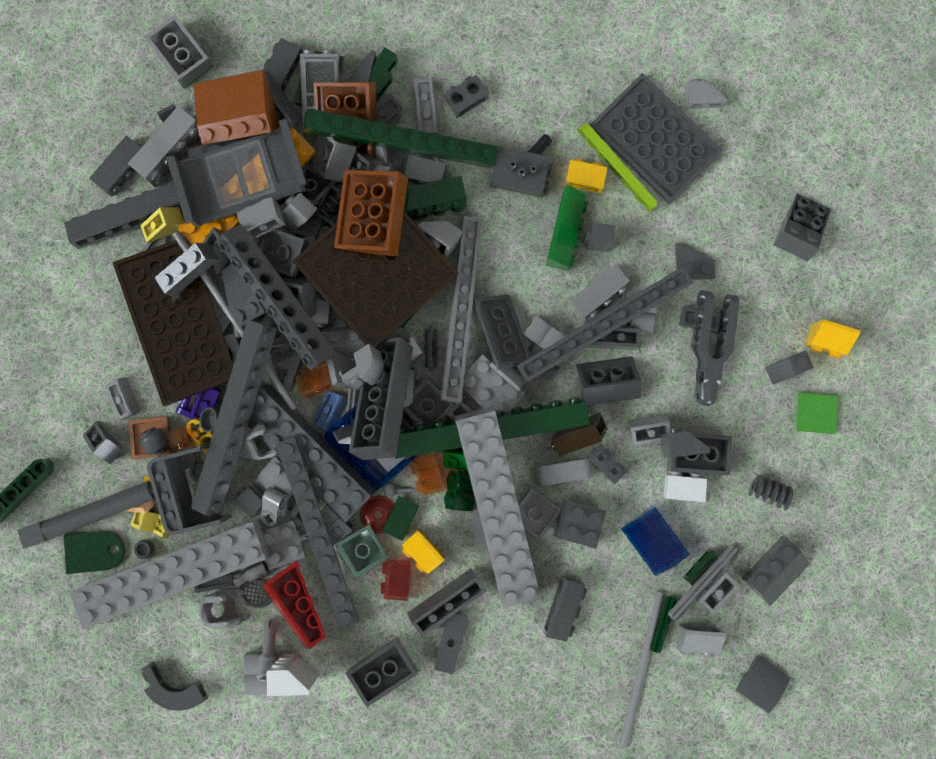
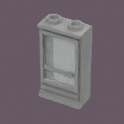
(316, 69)

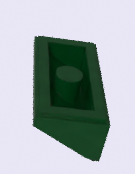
(400, 518)
(700, 567)

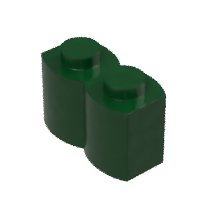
(459, 492)

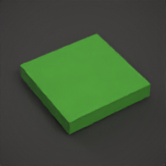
(816, 413)

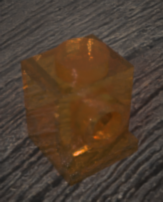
(179, 439)

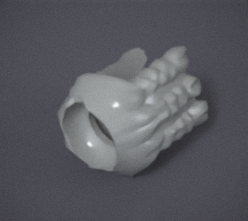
(229, 615)

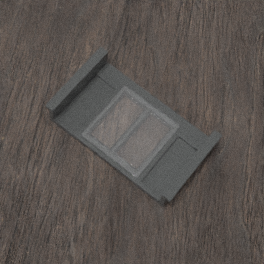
(237, 176)

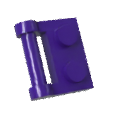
(203, 400)

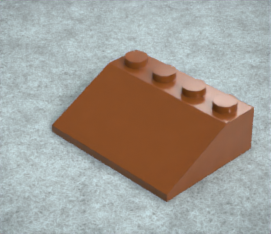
(348, 99)
(234, 107)
(371, 212)

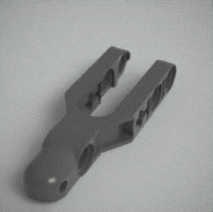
(710, 368)

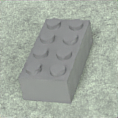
(169, 140)

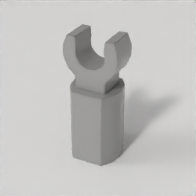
(251, 573)

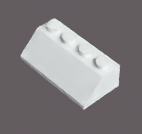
(290, 677)

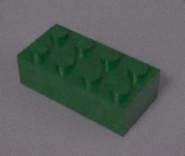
(435, 198)

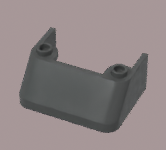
(174, 494)

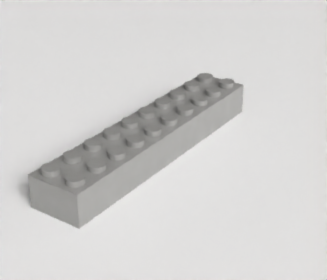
(497, 506)
(170, 574)

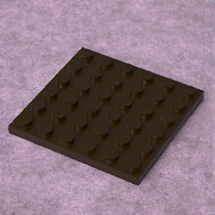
(374, 290)

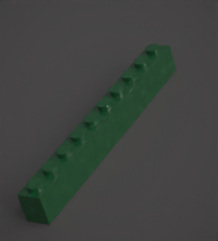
(399, 138)
(512, 424)

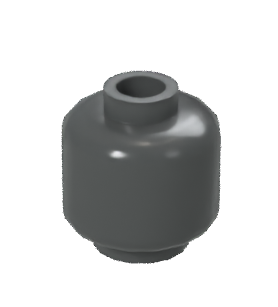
(154, 441)

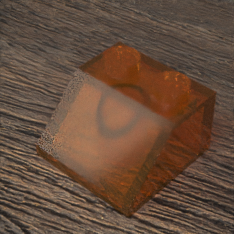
(314, 381)
(428, 474)

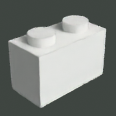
(685, 488)

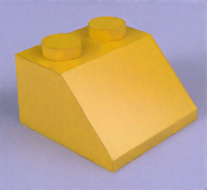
(831, 338)
(423, 552)

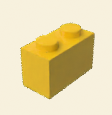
(586, 175)

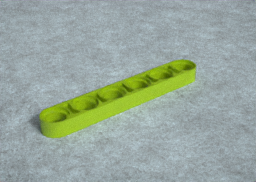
(617, 166)

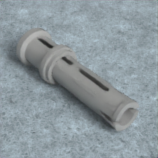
(267, 657)

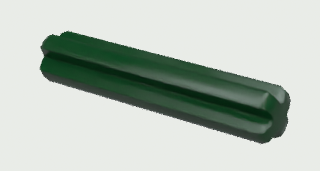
(663, 625)

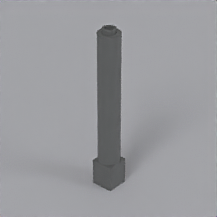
(85, 515)

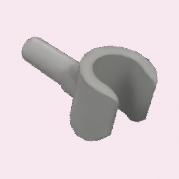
(389, 490)

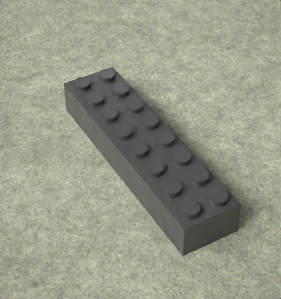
(329, 472)

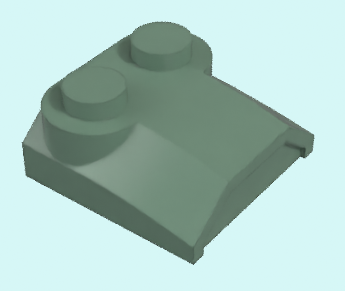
(361, 551)

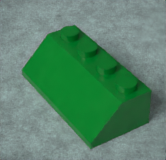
(566, 229)

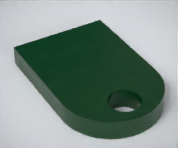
(91, 552)

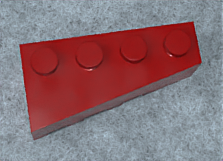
(295, 604)

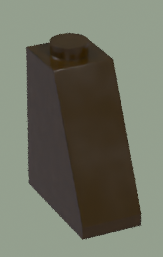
(580, 437)

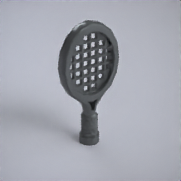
(247, 601)

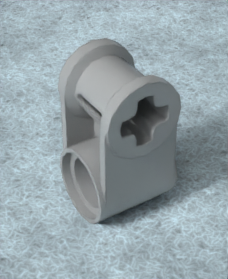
(273, 506)

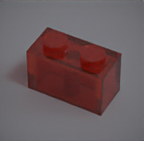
(396, 579)

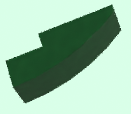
(381, 71)

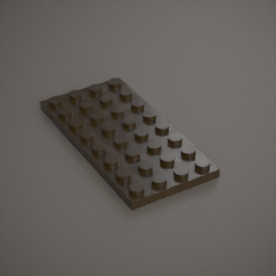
(174, 329)

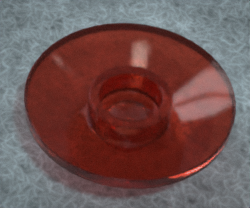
(368, 511)

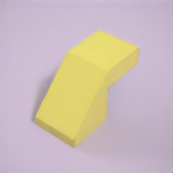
(149, 522)

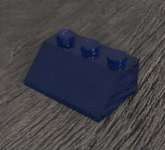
(655, 541)

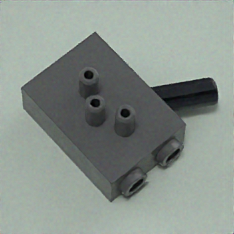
(523, 170)

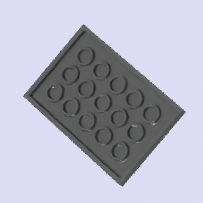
(656, 138)

